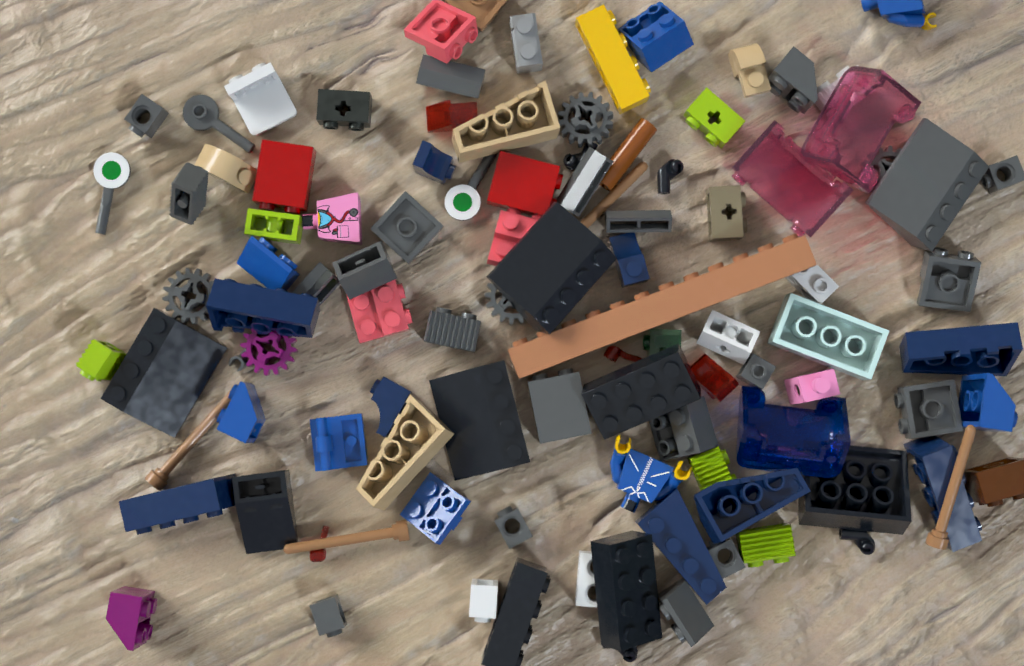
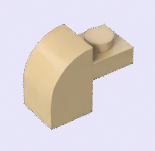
(749, 67)
(227, 167)

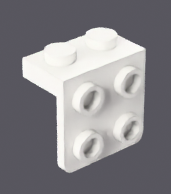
(261, 98)

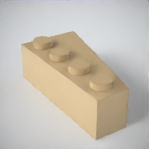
(509, 126)
(404, 453)

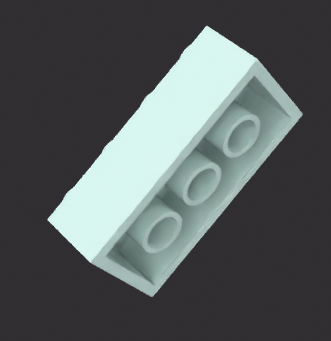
(828, 337)

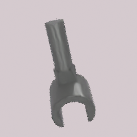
(243, 360)

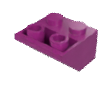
(130, 615)

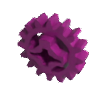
(263, 358)

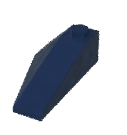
(740, 502)

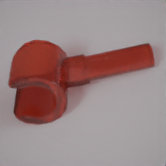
(613, 353)
(320, 555)

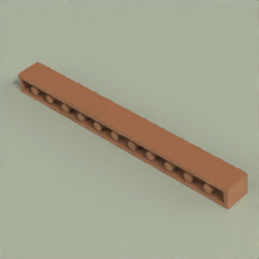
(663, 306)

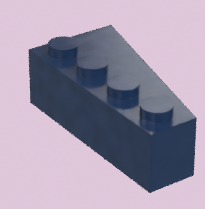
(261, 309)
(962, 350)
(934, 468)
(178, 503)
(682, 545)

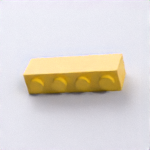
(612, 58)

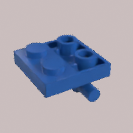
(338, 442)
(435, 508)

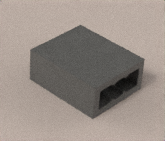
(559, 406)

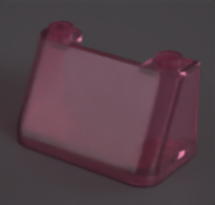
(857, 123)
(790, 181)

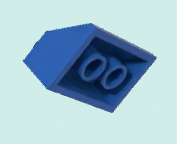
(986, 404)

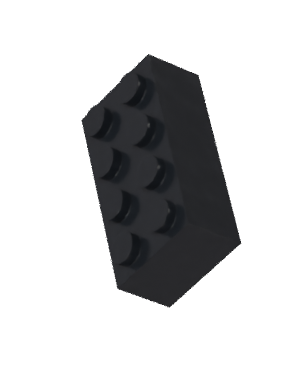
(641, 391)
(626, 590)
(515, 614)

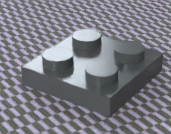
(407, 227)

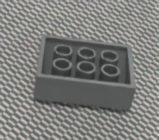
(927, 185)

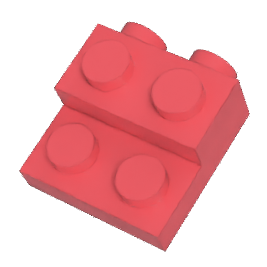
(442, 30)
(508, 232)
(380, 312)

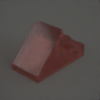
(447, 116)
(713, 378)

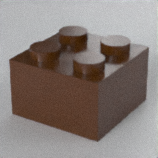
(996, 481)

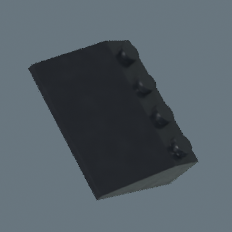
(551, 268)
(164, 373)
(483, 418)
(865, 496)

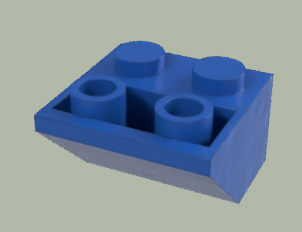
(656, 36)
(265, 266)
(243, 415)

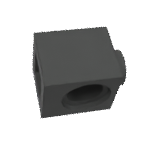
(142, 106)
(1013, 174)
(755, 371)
(517, 537)
(734, 562)
(328, 616)

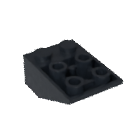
(265, 510)

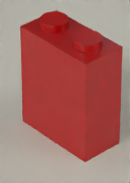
(284, 176)
(524, 184)

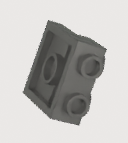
(948, 279)
(928, 409)

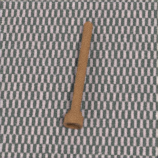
(607, 201)
(159, 477)
(397, 531)
(938, 536)

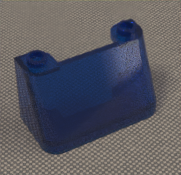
(792, 437)

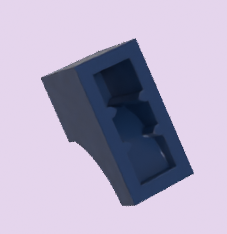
(433, 163)
(630, 260)
(390, 400)

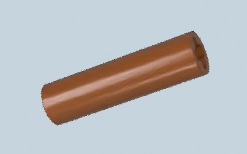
(628, 152)

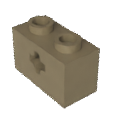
(717, 201)

